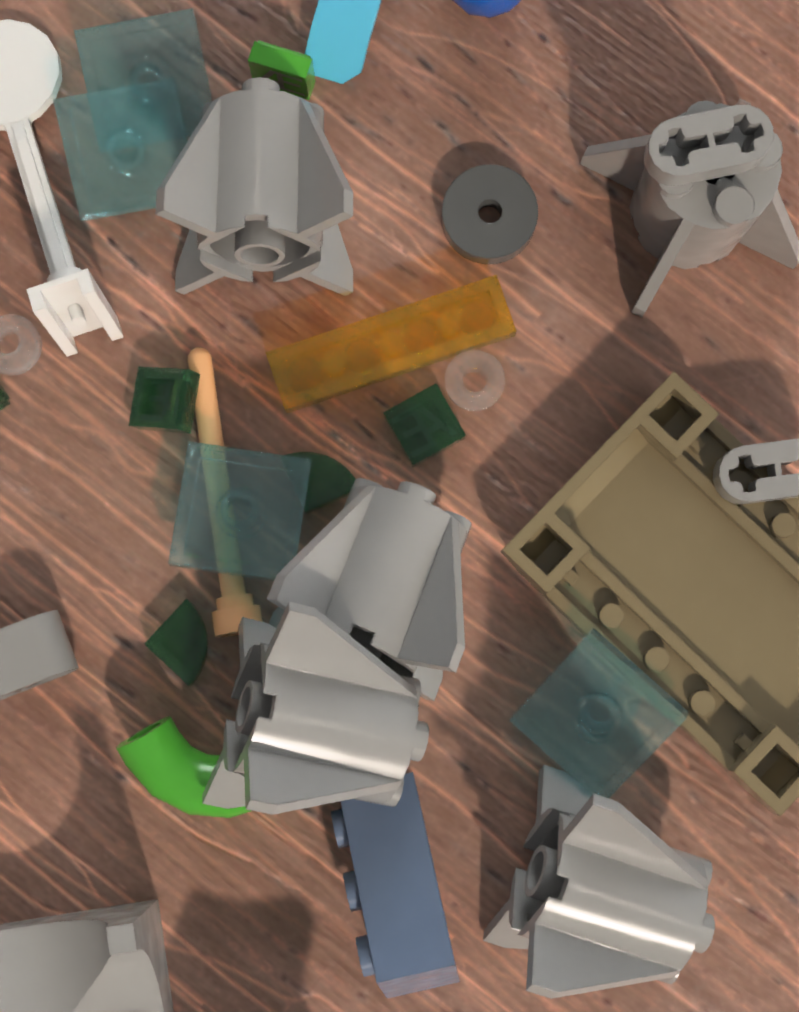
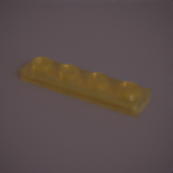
(391, 344)

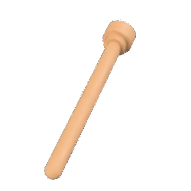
(233, 601)

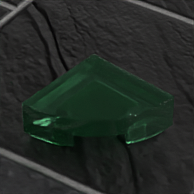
(327, 480)
(182, 642)

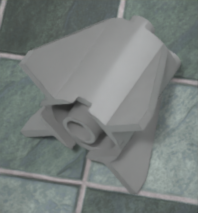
(259, 193)
(703, 218)
(387, 579)
(314, 720)
(601, 897)

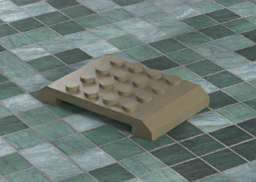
(684, 582)

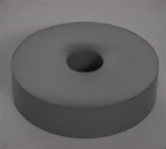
(495, 188)

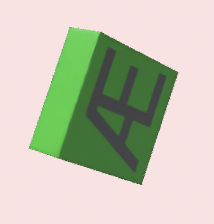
(288, 68)

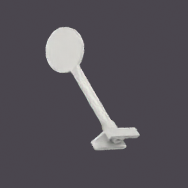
(29, 82)

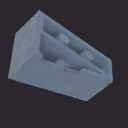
(397, 893)

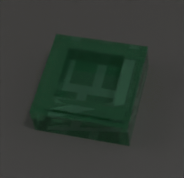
(164, 399)
(424, 425)

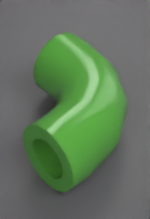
(172, 768)

